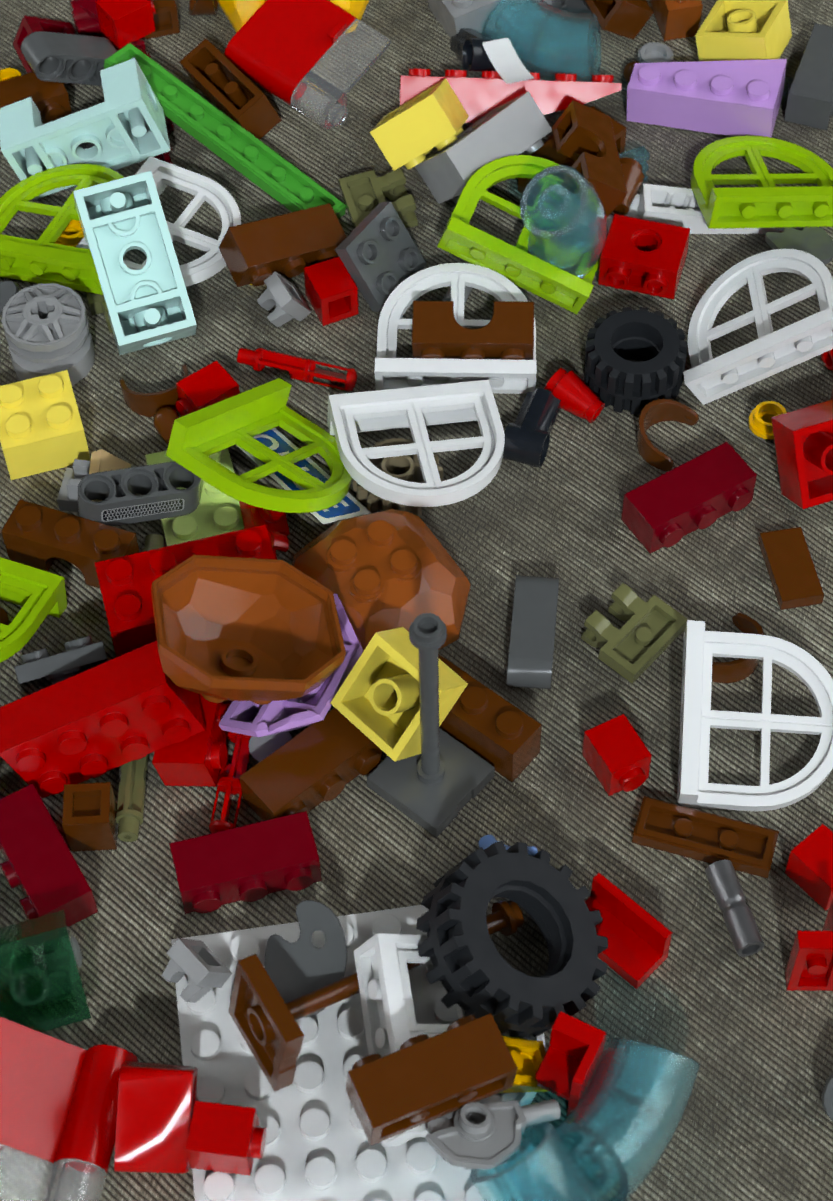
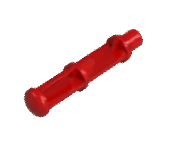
(298, 367)
(230, 782)

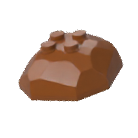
(387, 573)
(245, 629)

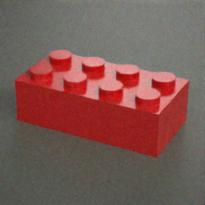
(805, 454)
(128, 580)
(97, 721)

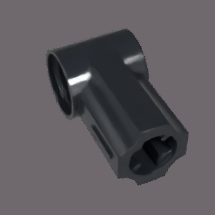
(469, 50)
(530, 434)

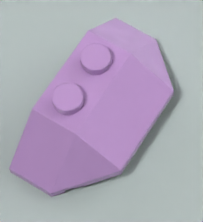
(295, 713)

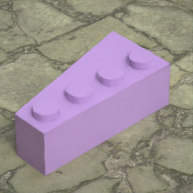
(708, 95)

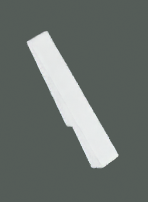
(678, 208)

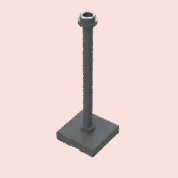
(446, 773)

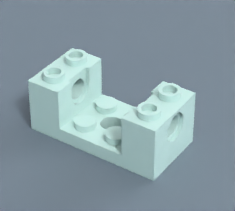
(122, 128)
(146, 303)

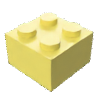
(744, 30)
(419, 125)
(40, 425)
(384, 693)

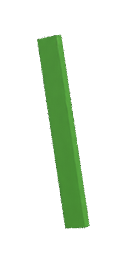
(229, 139)

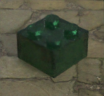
(41, 974)

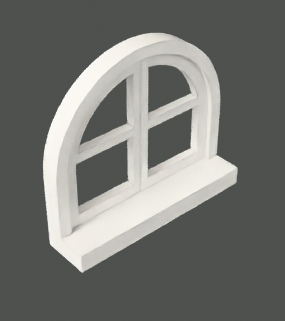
(204, 190)
(773, 350)
(504, 375)
(416, 409)
(698, 718)
(390, 1006)

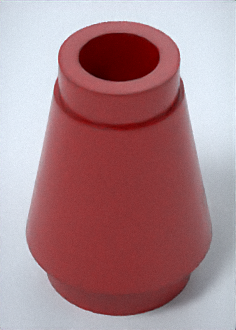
(575, 395)

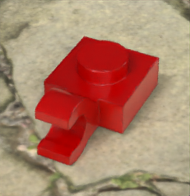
(275, 522)

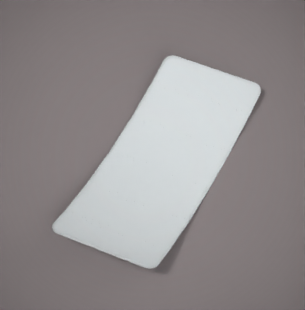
(506, 60)

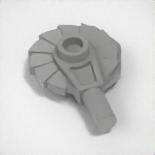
(486, 1130)

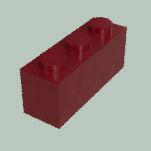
(688, 497)
(41, 860)
(246, 863)

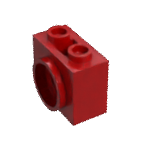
(643, 256)

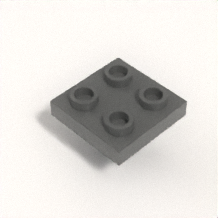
(380, 255)
(62, 665)

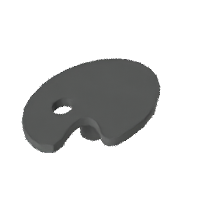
(807, 239)
(302, 966)

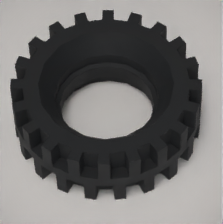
(469, 961)

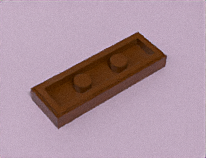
(705, 836)

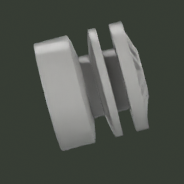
(48, 332)

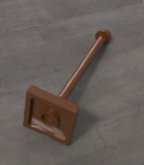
(271, 1024)

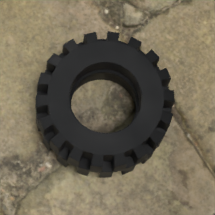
(640, 337)

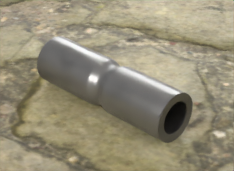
(736, 913)

